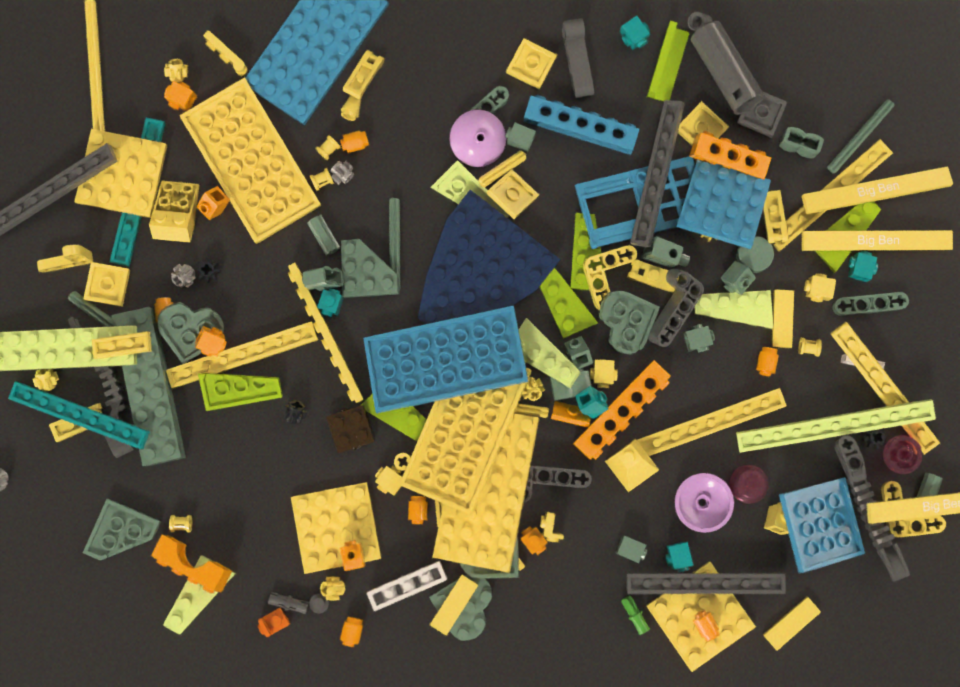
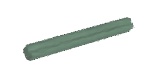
(860, 136)
(394, 235)
(90, 309)

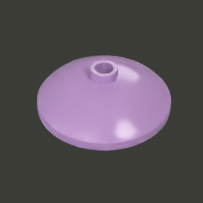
(464, 138)
(717, 507)

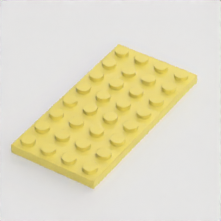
(250, 160)
(461, 446)
(491, 531)

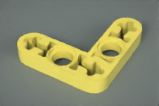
(72, 256)
(599, 271)
(906, 525)

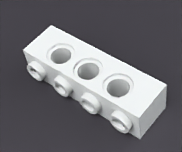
(407, 585)

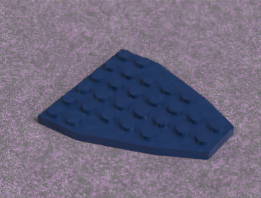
(481, 264)

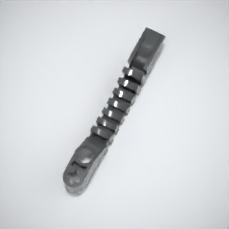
(117, 403)
(859, 487)

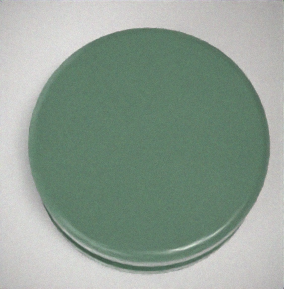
(758, 257)

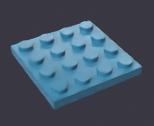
(723, 204)
(821, 524)

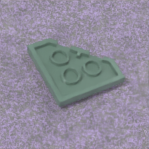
(365, 272)
(119, 530)

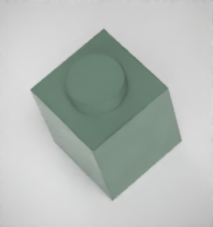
(520, 137)
(631, 549)

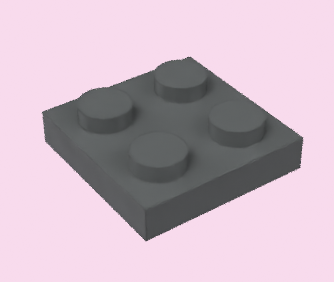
(764, 116)

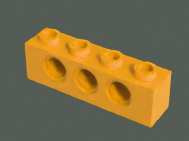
(701, 151)

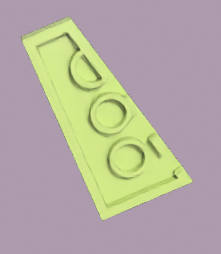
(458, 181)
(749, 308)
(545, 356)
(189, 603)

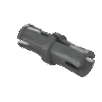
(288, 602)

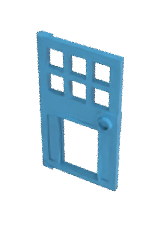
(631, 179)

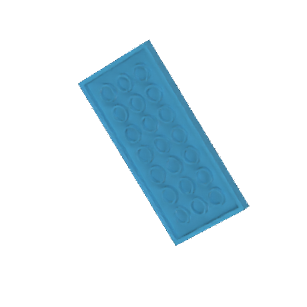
(312, 52)
(445, 359)

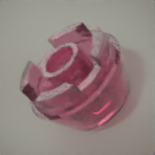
(902, 454)
(749, 484)

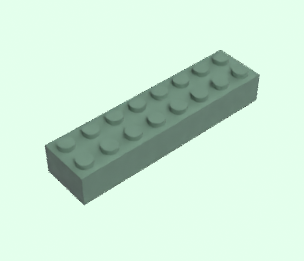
(151, 393)

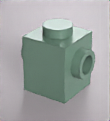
(737, 278)
(699, 338)
(578, 352)

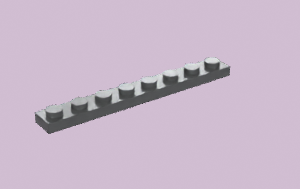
(657, 173)
(56, 187)
(706, 583)

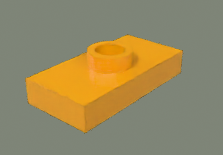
(569, 414)

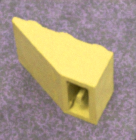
(174, 211)

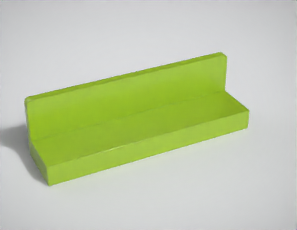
(668, 63)

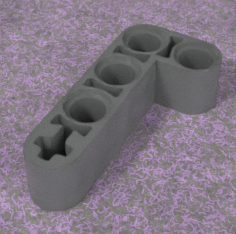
(577, 57)
(658, 333)
(553, 479)

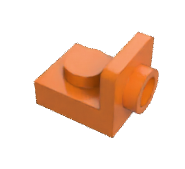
(273, 622)

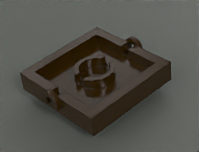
(350, 428)

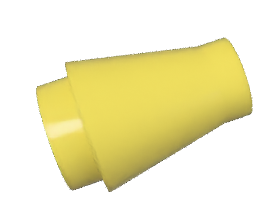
(351, 108)

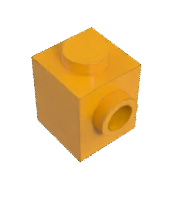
(180, 96)
(213, 202)
(210, 341)
(533, 540)
(352, 563)

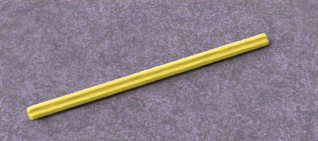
(94, 65)

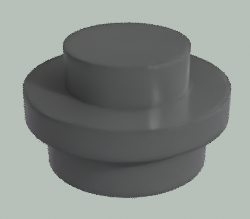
(319, 603)

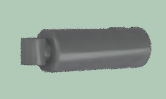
(724, 63)

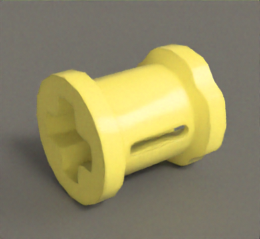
(328, 147)
(321, 179)
(810, 346)
(397, 463)
(180, 523)

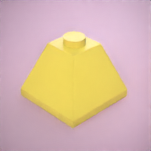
(632, 465)

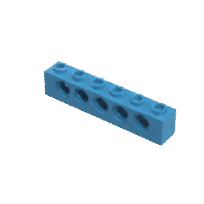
(587, 133)

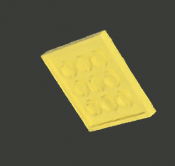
(130, 182)
(330, 519)
(676, 617)

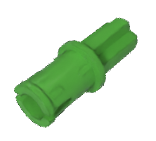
(635, 615)

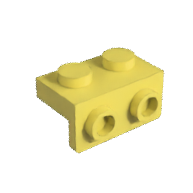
(547, 524)

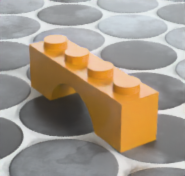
(173, 553)

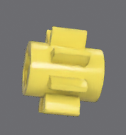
(176, 70)
(45, 379)
(533, 389)
(332, 588)

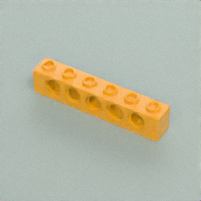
(660, 379)

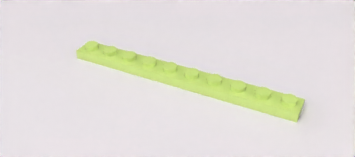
(835, 425)

